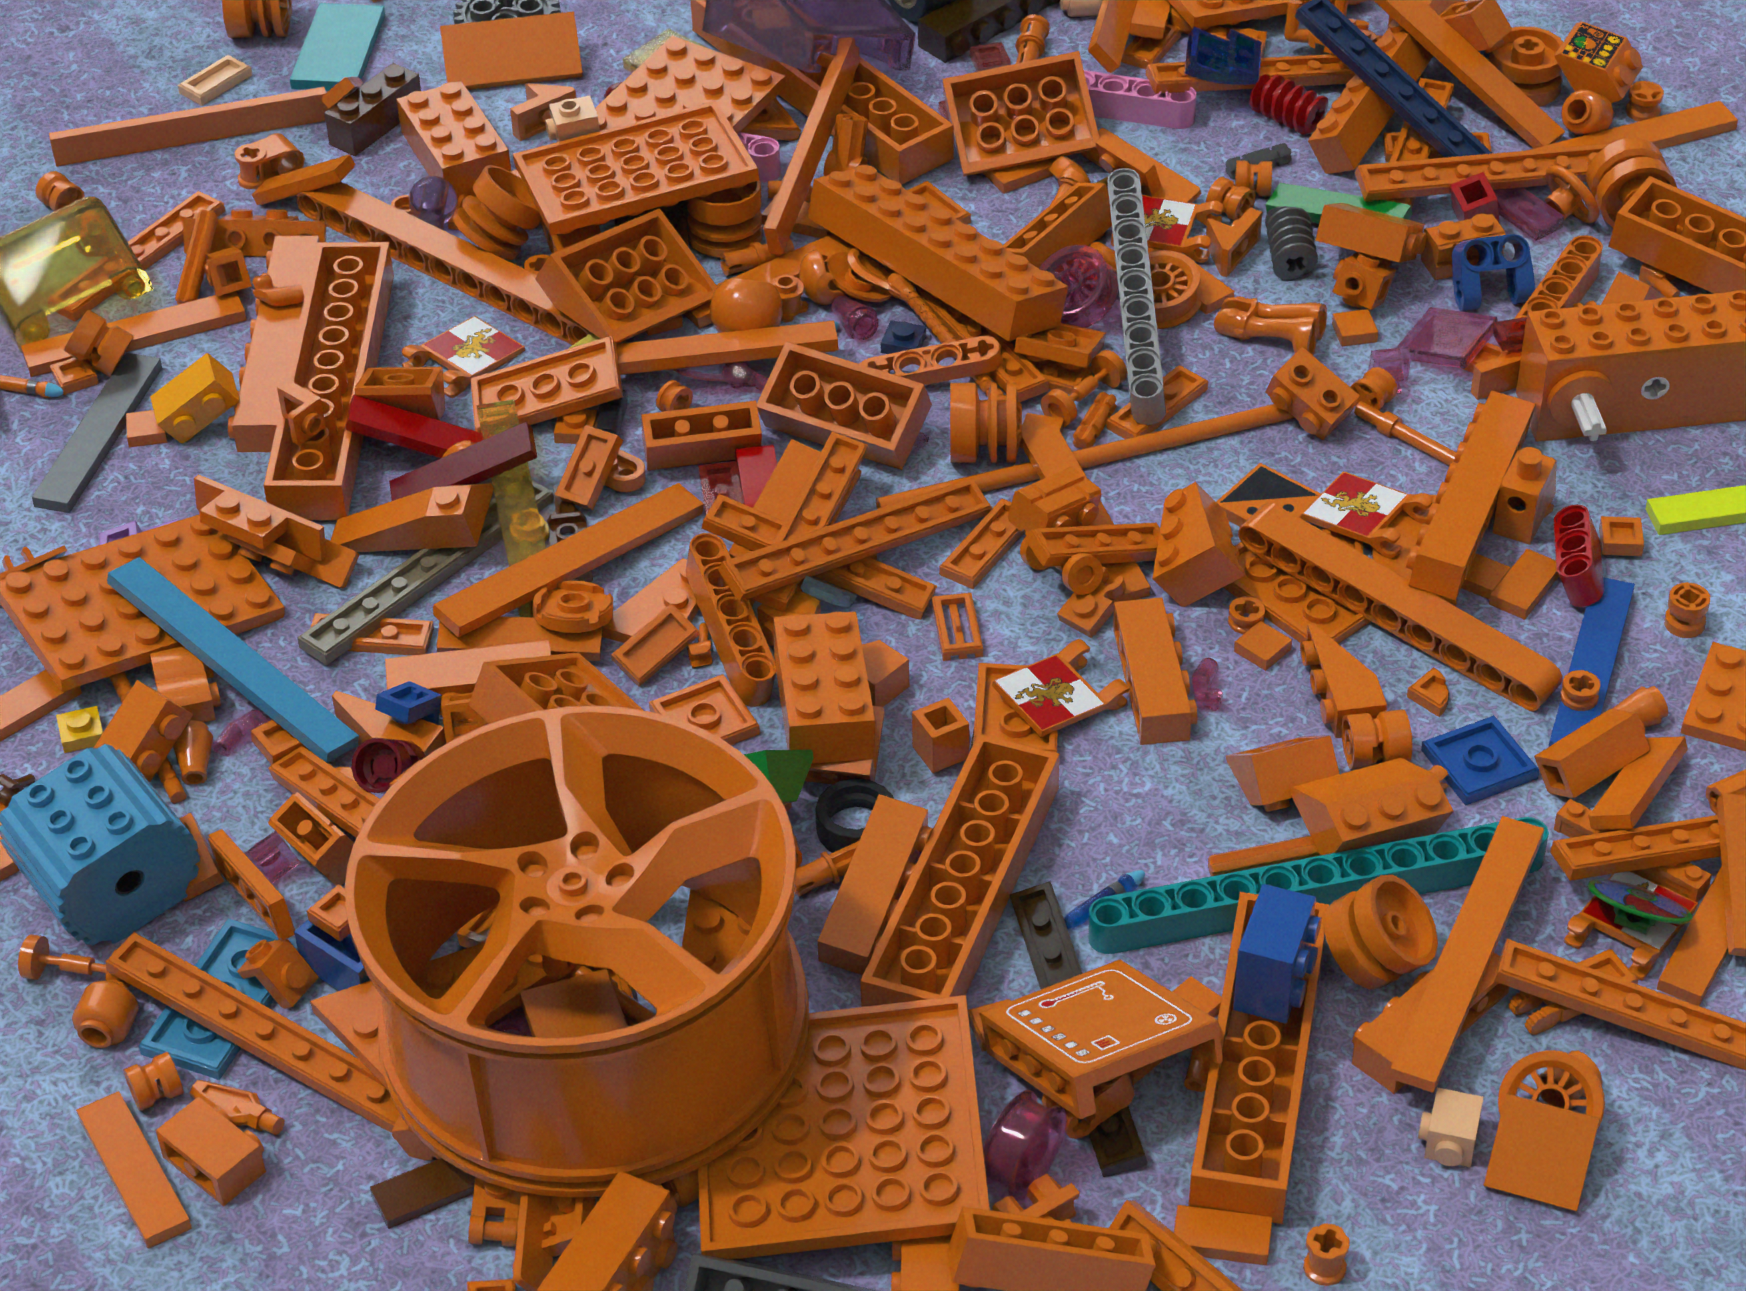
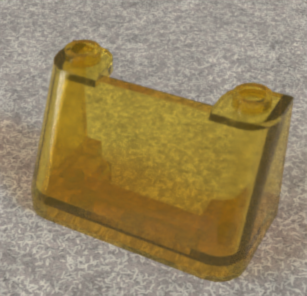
(61, 263)

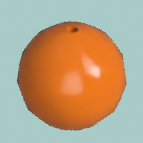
(745, 305)

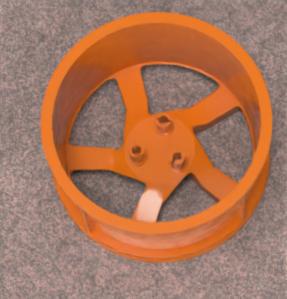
(581, 838)

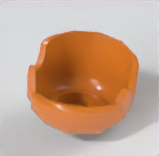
(816, 279)

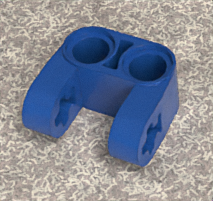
(1467, 277)

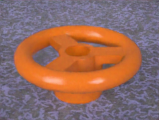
(1568, 197)

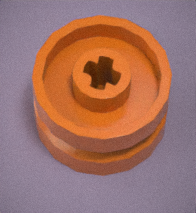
(1530, 62)
(1621, 170)
(1380, 932)

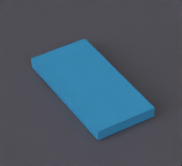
(189, 1042)

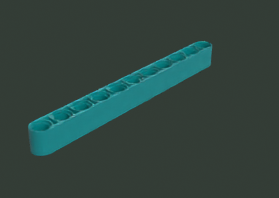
(1211, 903)

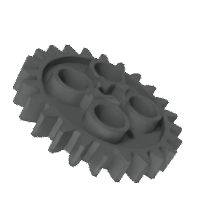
(487, 10)

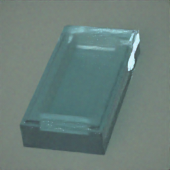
(828, 592)

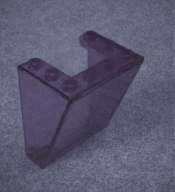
(803, 29)

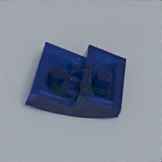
(1223, 60)

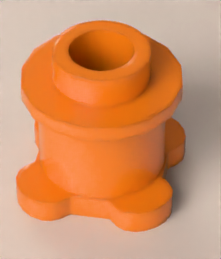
(790, 290)

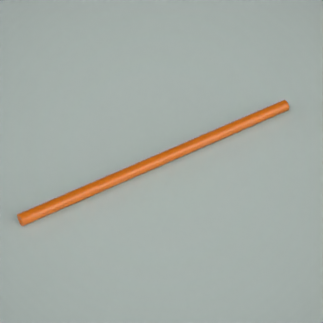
(1116, 450)

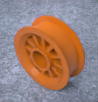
(1174, 287)
(1555, 1059)

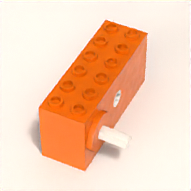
(1635, 365)

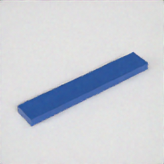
(1596, 651)

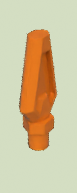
(239, 1104)

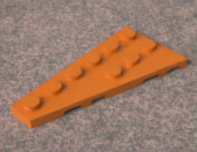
(354, 1011)

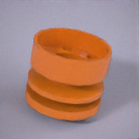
(242, 15)
(498, 213)
(725, 220)
(984, 422)

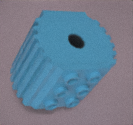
(99, 845)

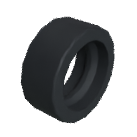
(841, 796)

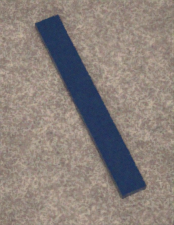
(1388, 80)

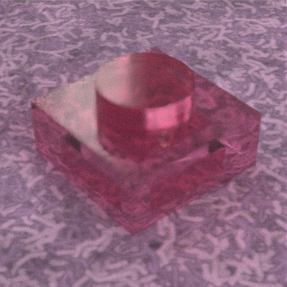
(272, 857)

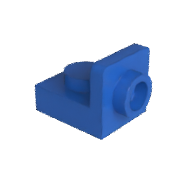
(409, 703)

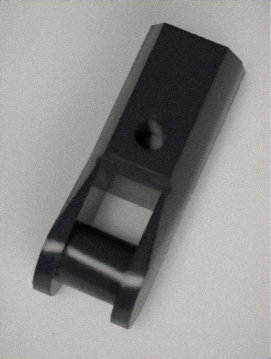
(611, 414)

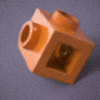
(1362, 280)

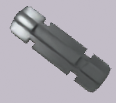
(1279, 154)

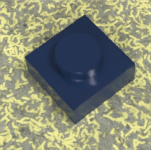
(902, 337)

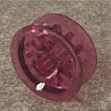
(1089, 281)
(1023, 1143)

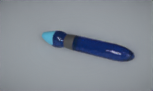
(1126, 883)

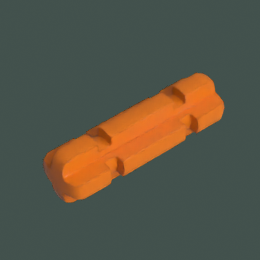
(1094, 420)

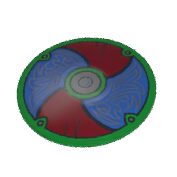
(1638, 901)

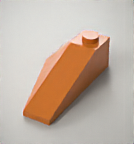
(422, 520)

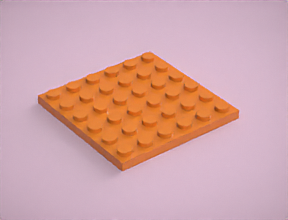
(862, 1144)

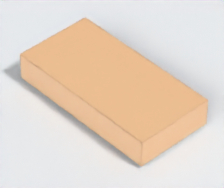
(214, 80)

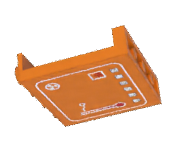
(1094, 1032)

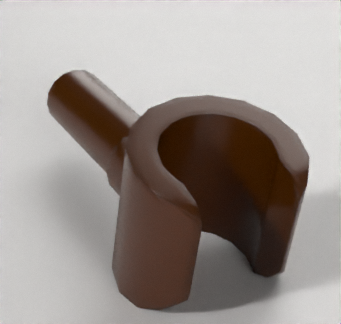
(13, 786)

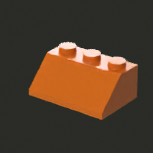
(1372, 806)

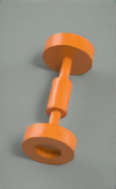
(1106, 368)
(1079, 574)
(35, 956)

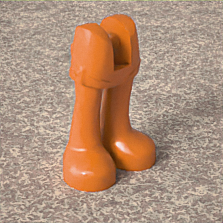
(1248, 318)

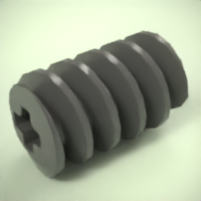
(1291, 242)

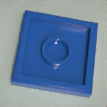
(1480, 760)

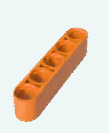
(1568, 277)
(730, 622)

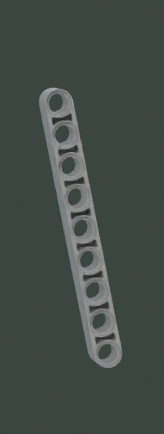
(1136, 297)

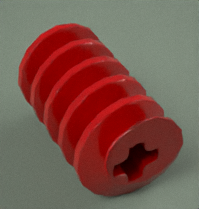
(1288, 103)

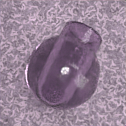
(433, 200)

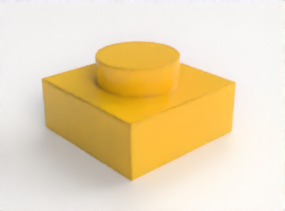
(79, 728)

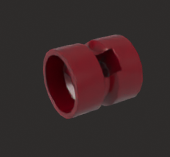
(382, 761)

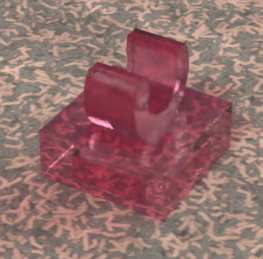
(1393, 360)

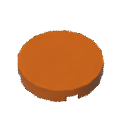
(573, 607)

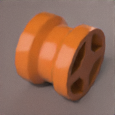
(1644, 100)
(1375, 387)

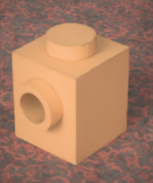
(572, 119)
(1451, 1127)

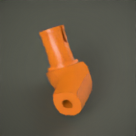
(1067, 174)

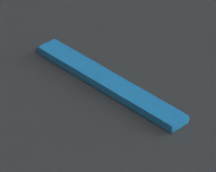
(233, 660)

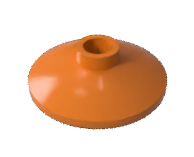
(852, 283)

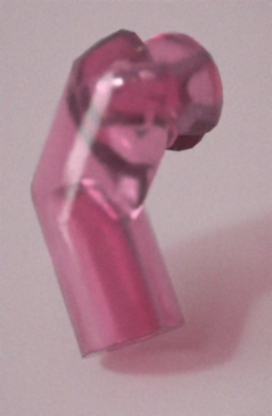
(1201, 680)
(236, 731)

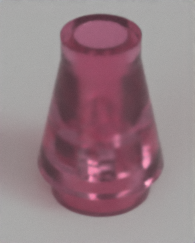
(856, 318)

